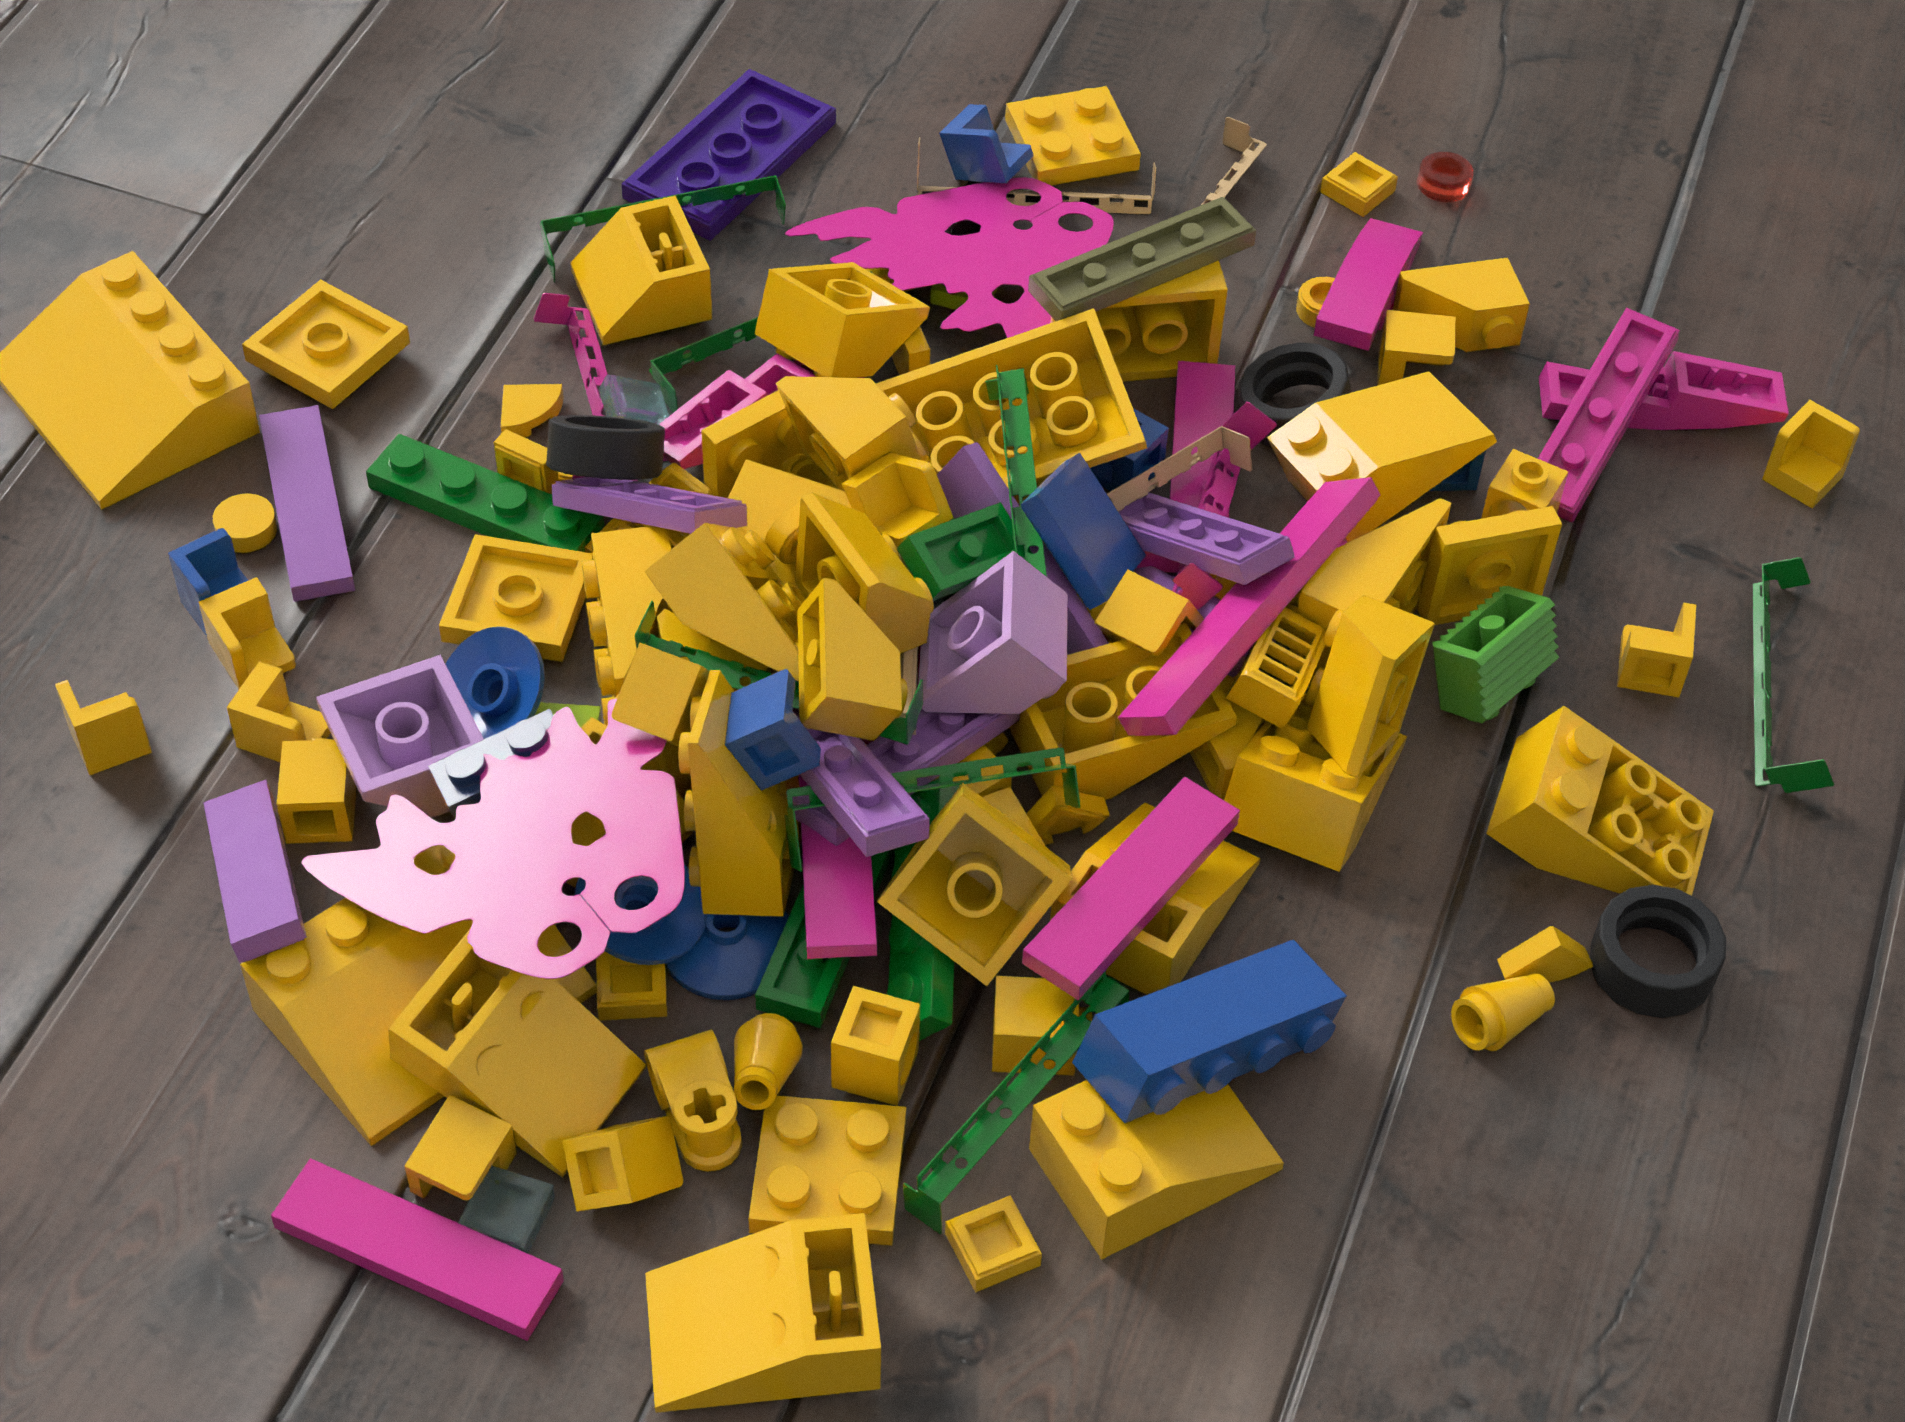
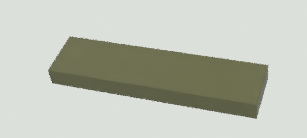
(1142, 260)

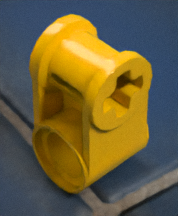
(698, 1096)

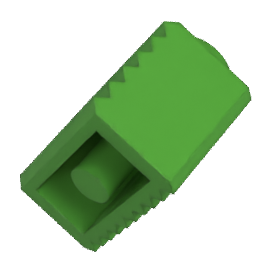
(1494, 653)

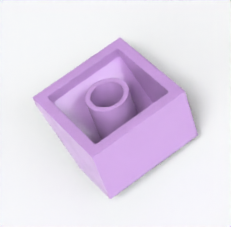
(996, 643)
(398, 728)

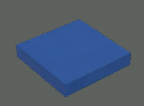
(1083, 531)

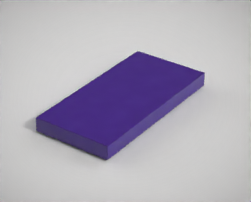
(742, 136)

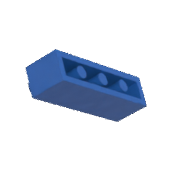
(1208, 1031)

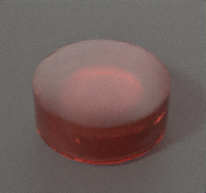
(1445, 176)

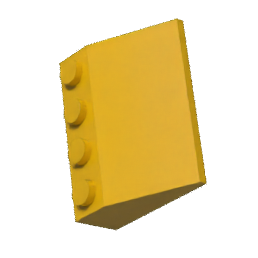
(125, 382)
(1072, 399)
(348, 985)

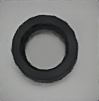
(1290, 367)
(605, 447)
(1677, 915)

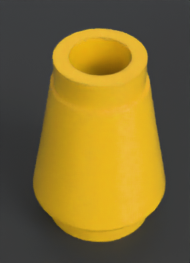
(1499, 1010)
(764, 1058)

